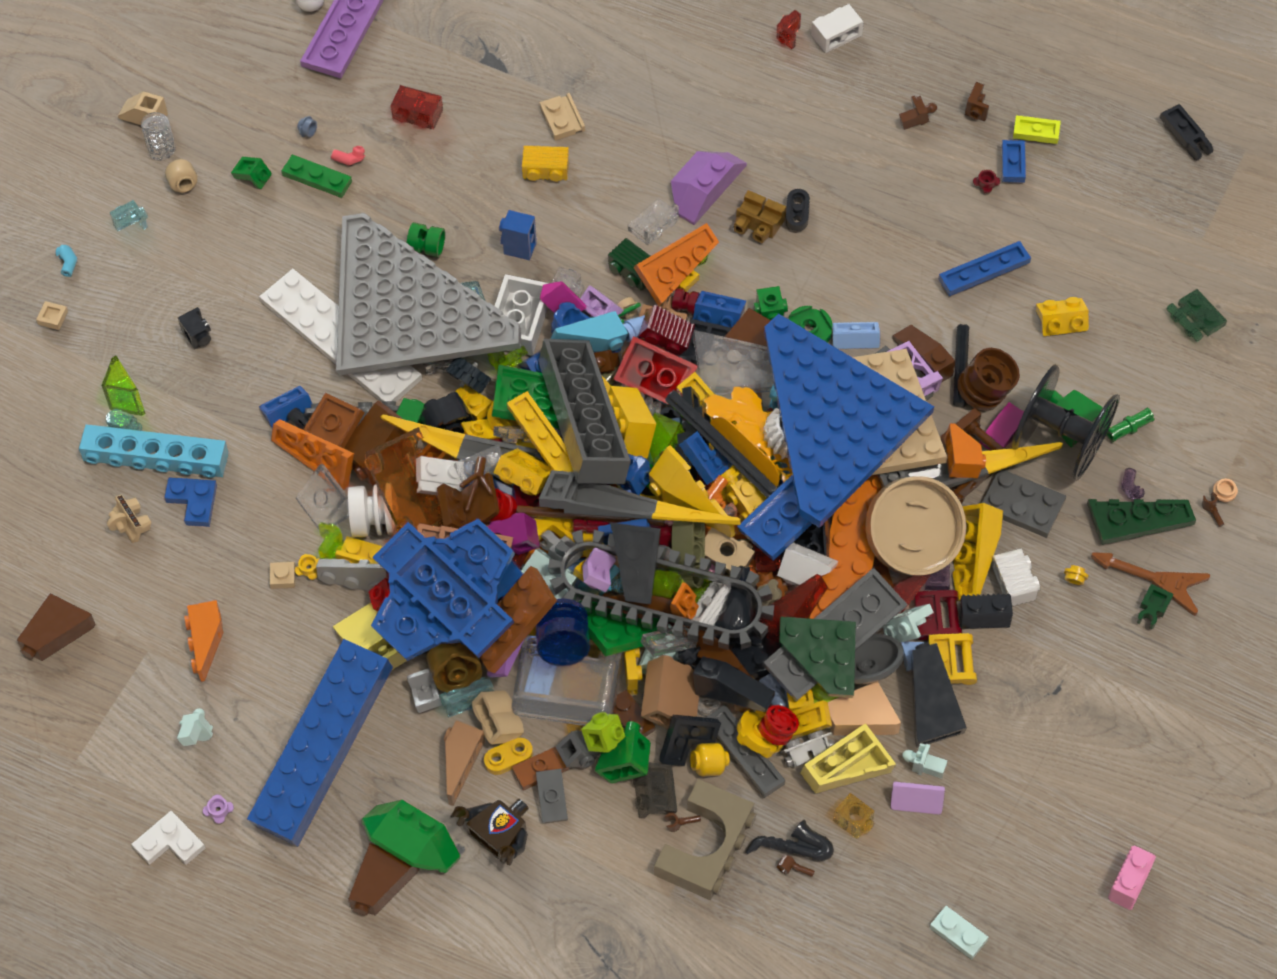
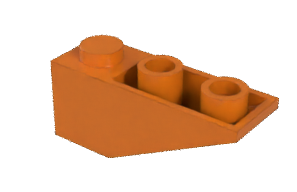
(206, 631)

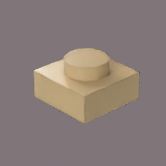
(52, 315)
(282, 575)

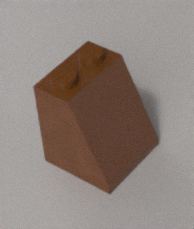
(369, 434)

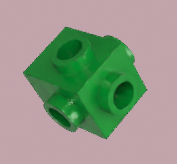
(770, 302)

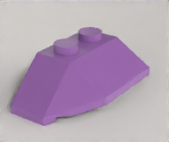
(703, 182)

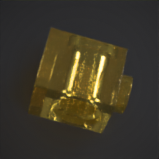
(850, 806)

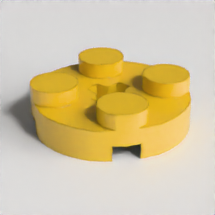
(751, 737)

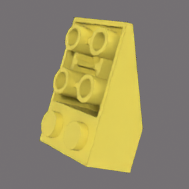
(358, 630)

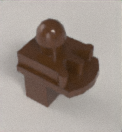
(918, 115)
(607, 360)

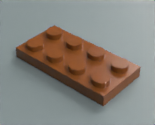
(526, 605)

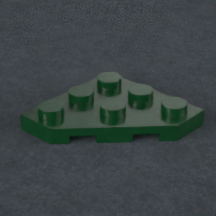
(823, 651)

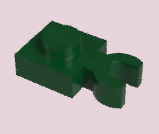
(1154, 604)

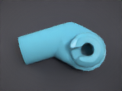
(69, 258)

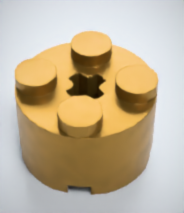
(453, 666)

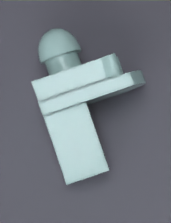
(194, 728)
(925, 762)

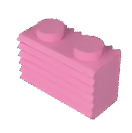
(1131, 877)

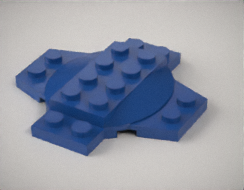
(443, 590)

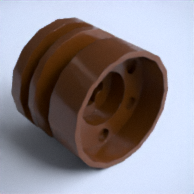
(988, 379)

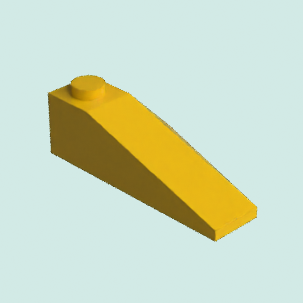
(677, 487)
(978, 548)

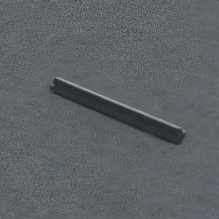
(720, 443)

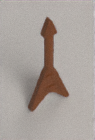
(1170, 581)

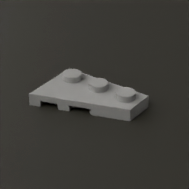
(351, 575)

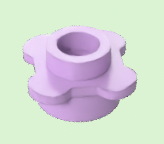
(215, 802)

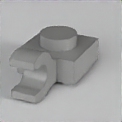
(551, 541)

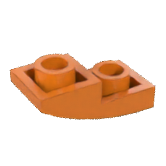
(683, 603)

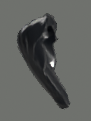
(738, 610)

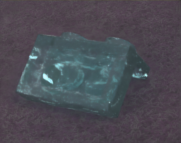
(461, 699)

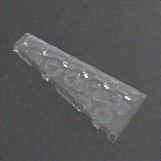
(731, 364)

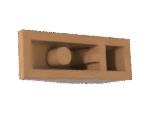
(462, 749)

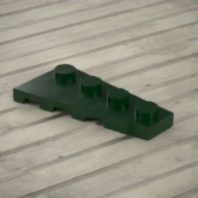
(1129, 520)

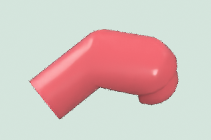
(350, 158)

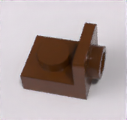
(975, 104)

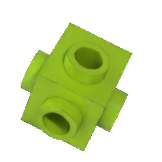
(603, 732)

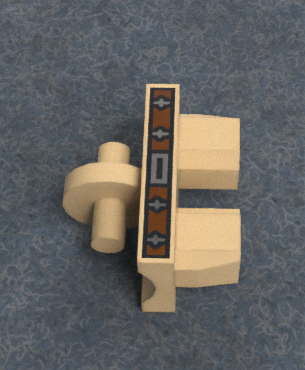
(125, 520)

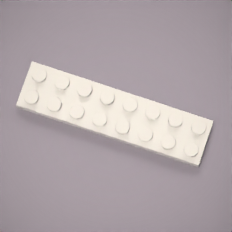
(317, 321)

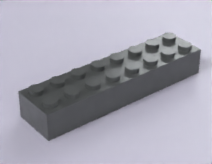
(584, 412)

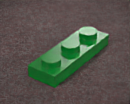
(316, 176)

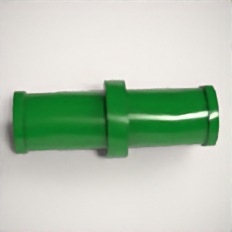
(1130, 424)

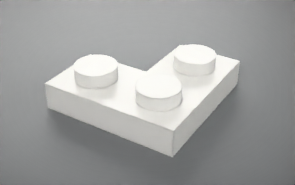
(166, 834)

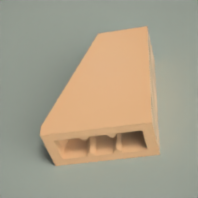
(867, 706)

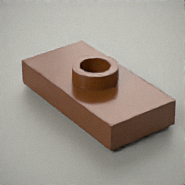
(547, 760)

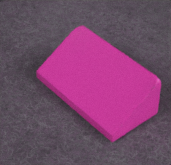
(557, 293)

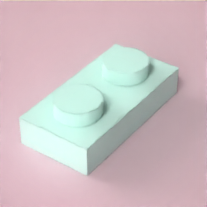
(959, 932)

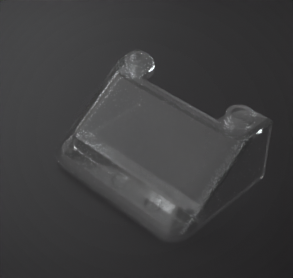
(565, 692)

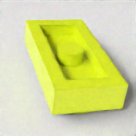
(1036, 129)

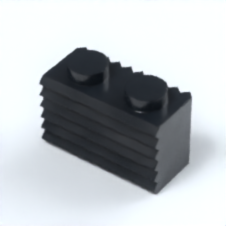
(985, 611)

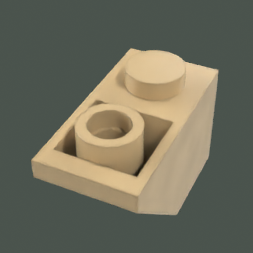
(140, 105)

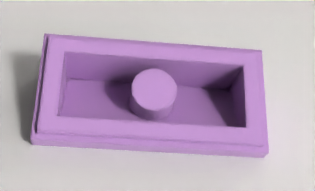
(598, 303)
(917, 798)

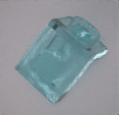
(127, 215)

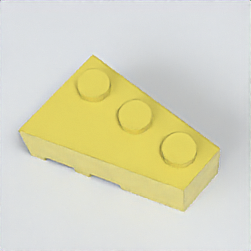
(848, 761)

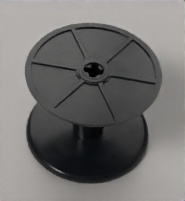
(1065, 422)

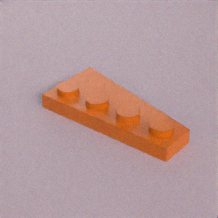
(671, 265)
(314, 451)

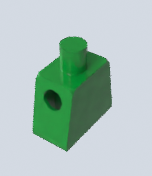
(1082, 406)
(628, 759)

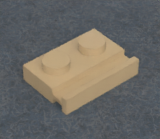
(562, 116)

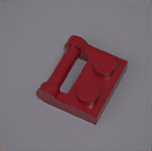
(934, 621)

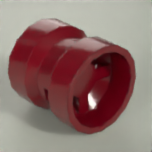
(684, 300)

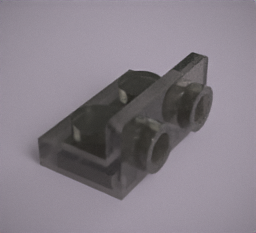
(655, 791)

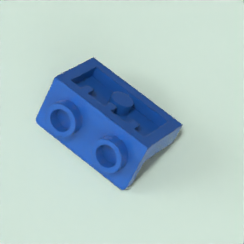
(718, 309)

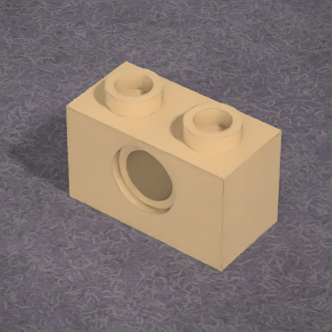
(716, 540)

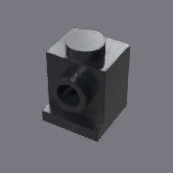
(195, 328)

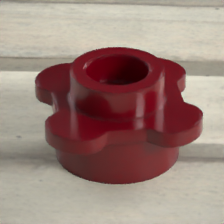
(990, 177)

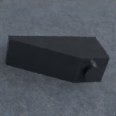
(728, 684)

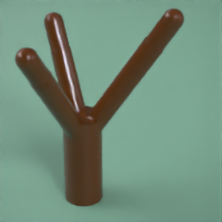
(477, 476)

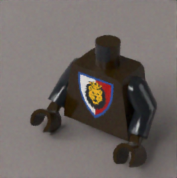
(496, 827)

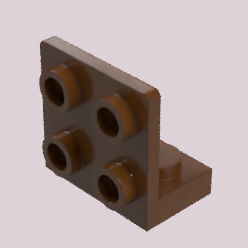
(453, 504)

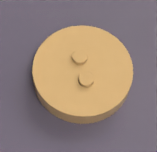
(915, 525)

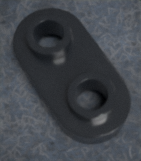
(797, 211)

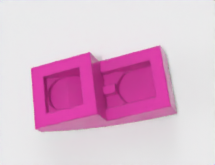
(1004, 425)

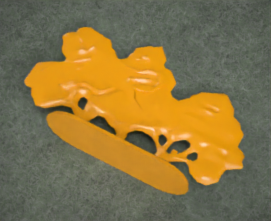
(748, 432)

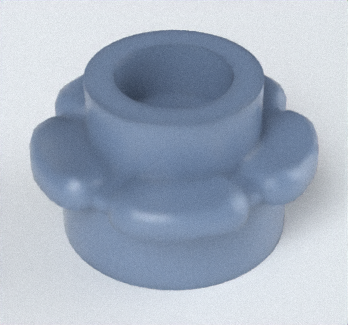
(307, 126)

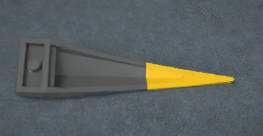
(454, 443)
(995, 461)
(605, 500)

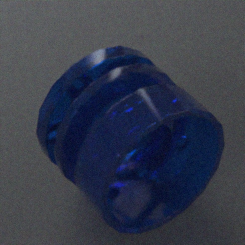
(563, 634)

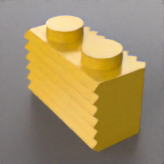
(545, 163)

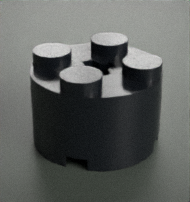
(446, 413)

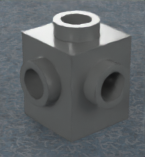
(575, 751)

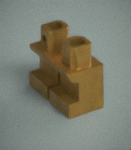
(760, 216)

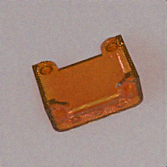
(395, 476)

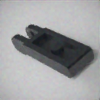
(1186, 131)

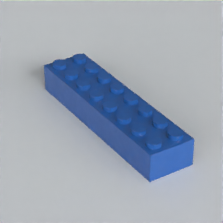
(320, 742)

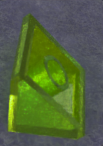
(121, 390)

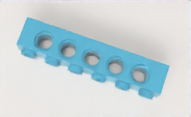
(165, 445)

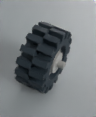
(468, 374)

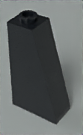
(934, 700)

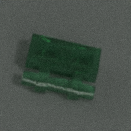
(1201, 311)

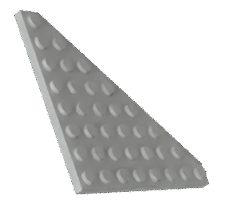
(405, 308)

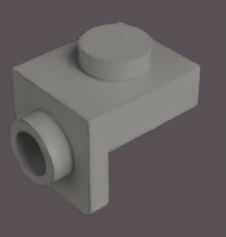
(424, 690)

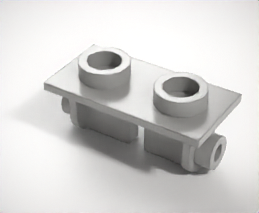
(798, 751)

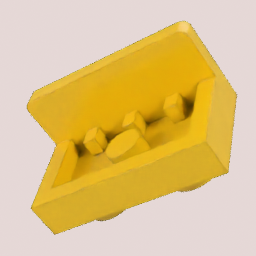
(1063, 316)

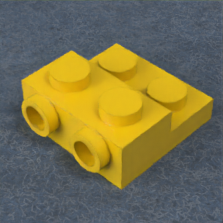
(523, 471)

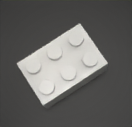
(521, 302)

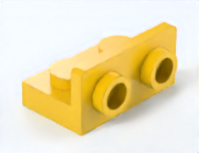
(744, 497)
(356, 550)

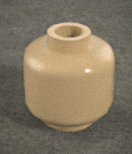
(181, 175)

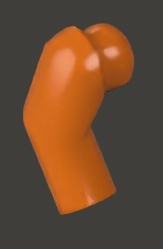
(715, 490)

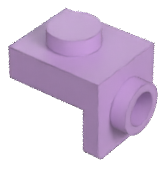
(597, 569)

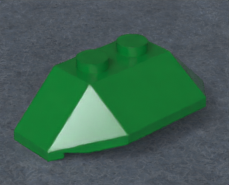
(411, 836)

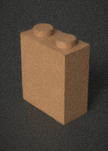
(668, 691)

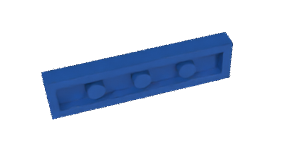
(984, 268)

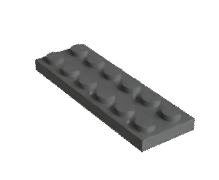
(868, 603)

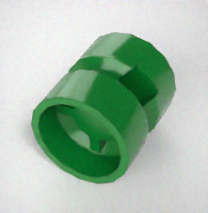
(426, 240)

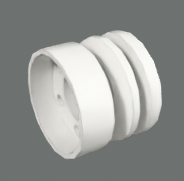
(368, 511)

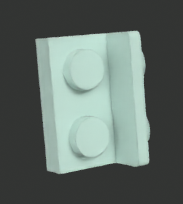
(904, 625)

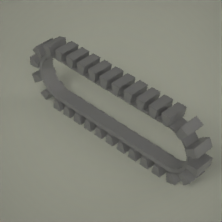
(764, 594)

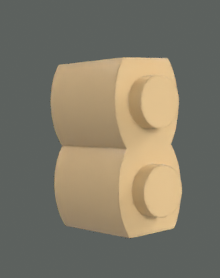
(496, 716)

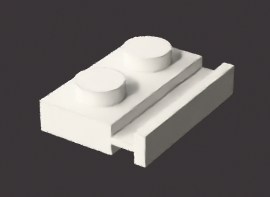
(433, 473)

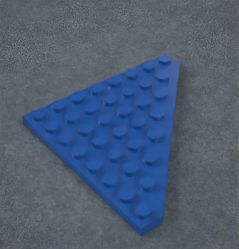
(834, 417)

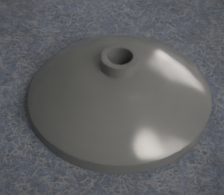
(877, 659)

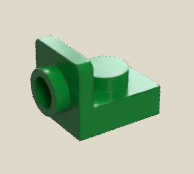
(252, 169)

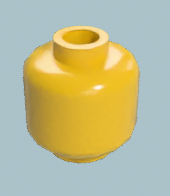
(709, 759)

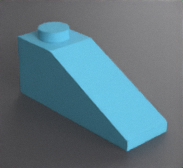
(602, 331)

